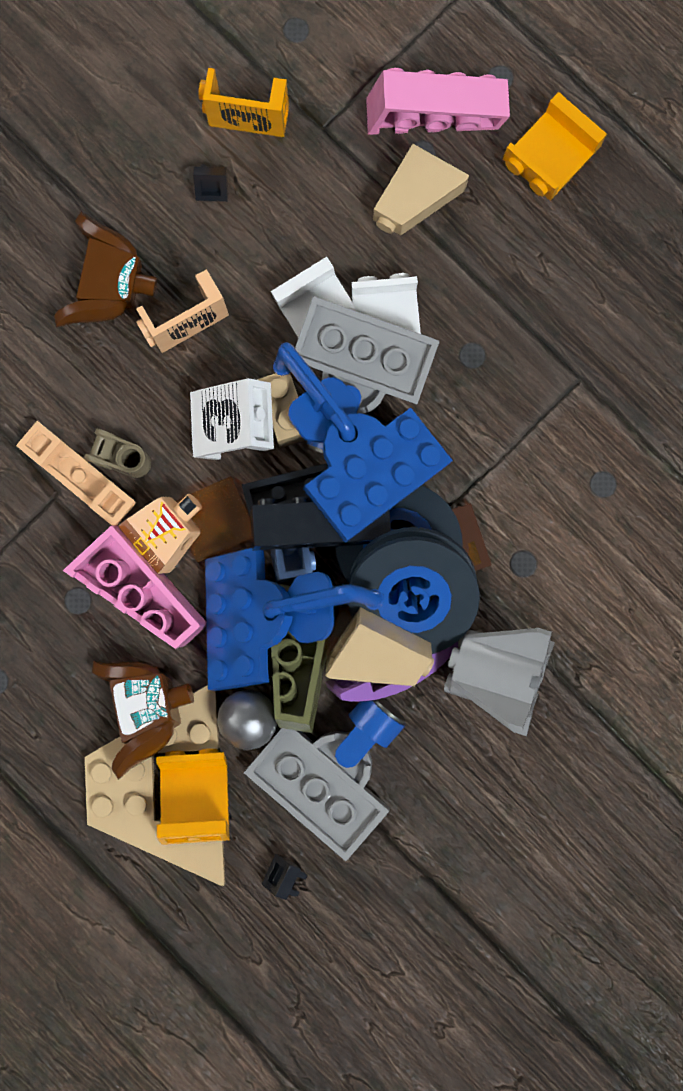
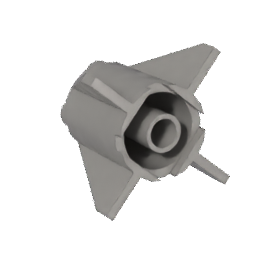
(501, 672)

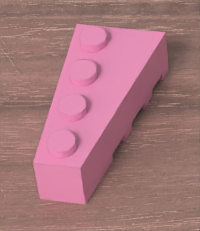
(436, 101)
(128, 581)

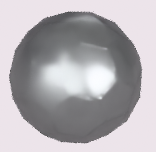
(247, 719)

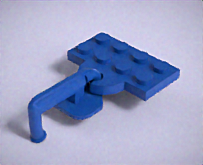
(363, 474)
(254, 614)

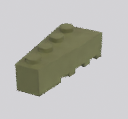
(297, 680)

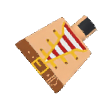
(163, 531)

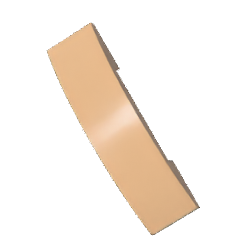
(76, 474)

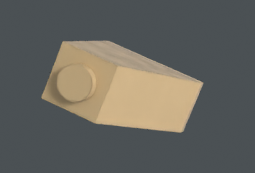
(417, 191)
(379, 653)

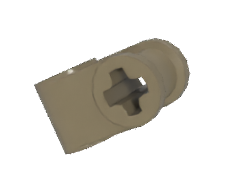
(112, 453)

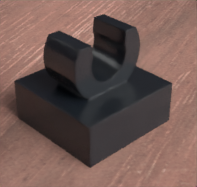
(211, 183)
(282, 876)

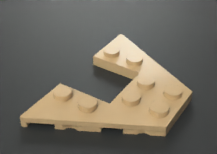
(127, 805)

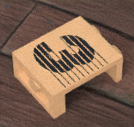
(188, 322)

